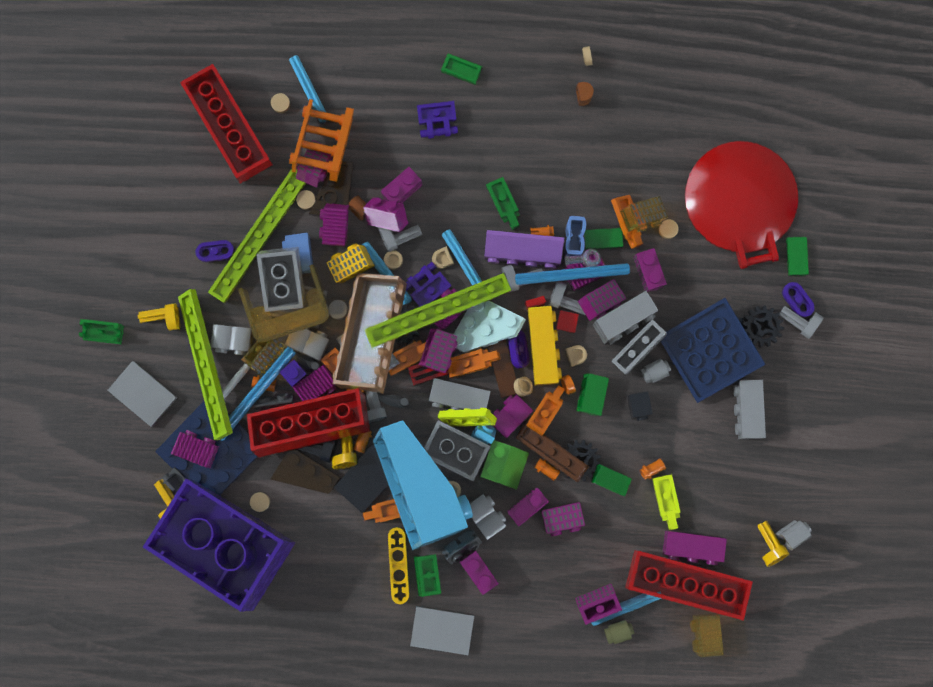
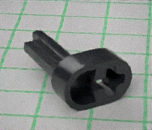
(324, 451)

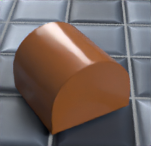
(584, 93)
(356, 207)

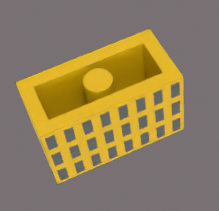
(351, 262)

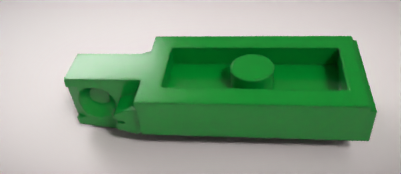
(504, 202)

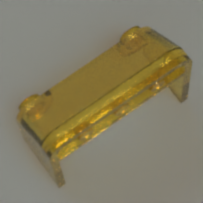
(268, 328)

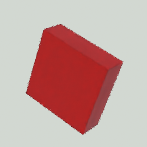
(536, 302)
(567, 321)

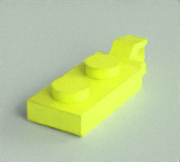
(667, 500)

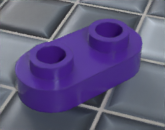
(215, 249)
(800, 298)
(519, 350)

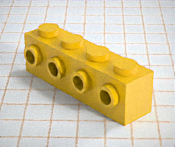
(543, 345)

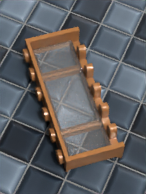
(372, 302)

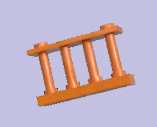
(337, 152)

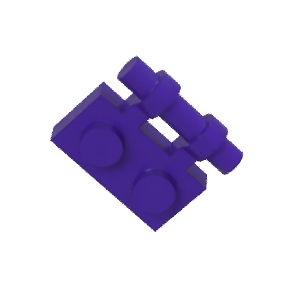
(437, 113)
(431, 289)

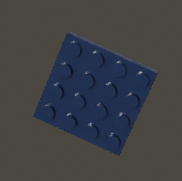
(712, 350)
(230, 460)

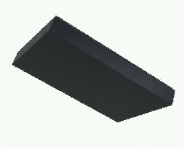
(363, 481)

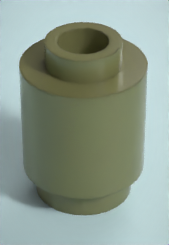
(619, 632)

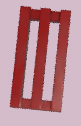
(413, 375)

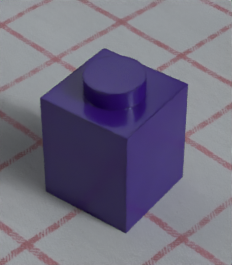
(293, 373)

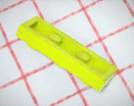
(467, 417)

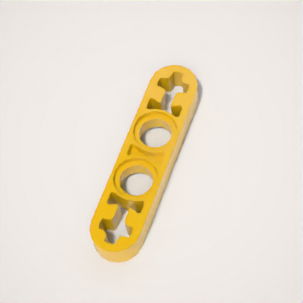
(398, 565)

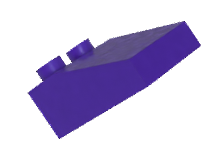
(219, 545)

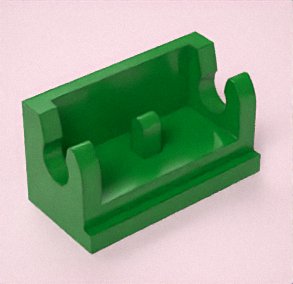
(101, 331)
(592, 394)
(427, 575)

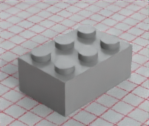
(281, 279)
(625, 318)
(456, 450)

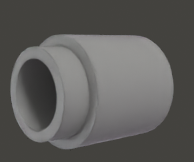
(655, 371)

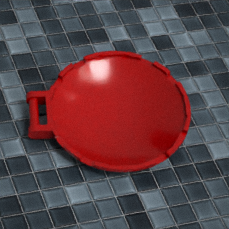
(742, 199)

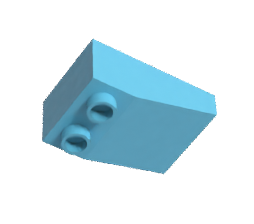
(419, 488)

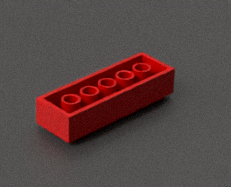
(226, 123)
(308, 422)
(689, 585)

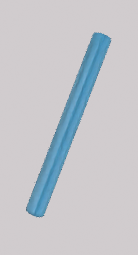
(572, 274)
(260, 387)

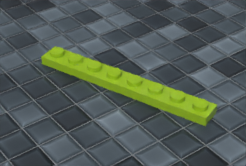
(257, 237)
(437, 310)
(205, 365)

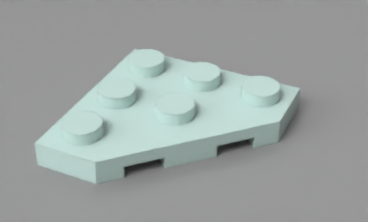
(486, 326)

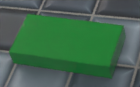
(461, 69)
(603, 238)
(797, 256)
(611, 480)

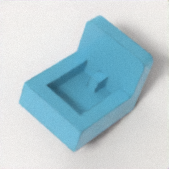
(484, 433)

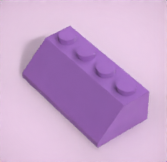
(523, 248)

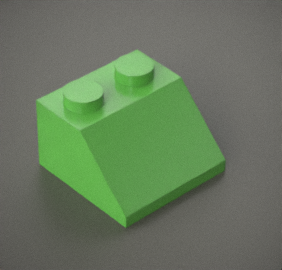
(504, 464)

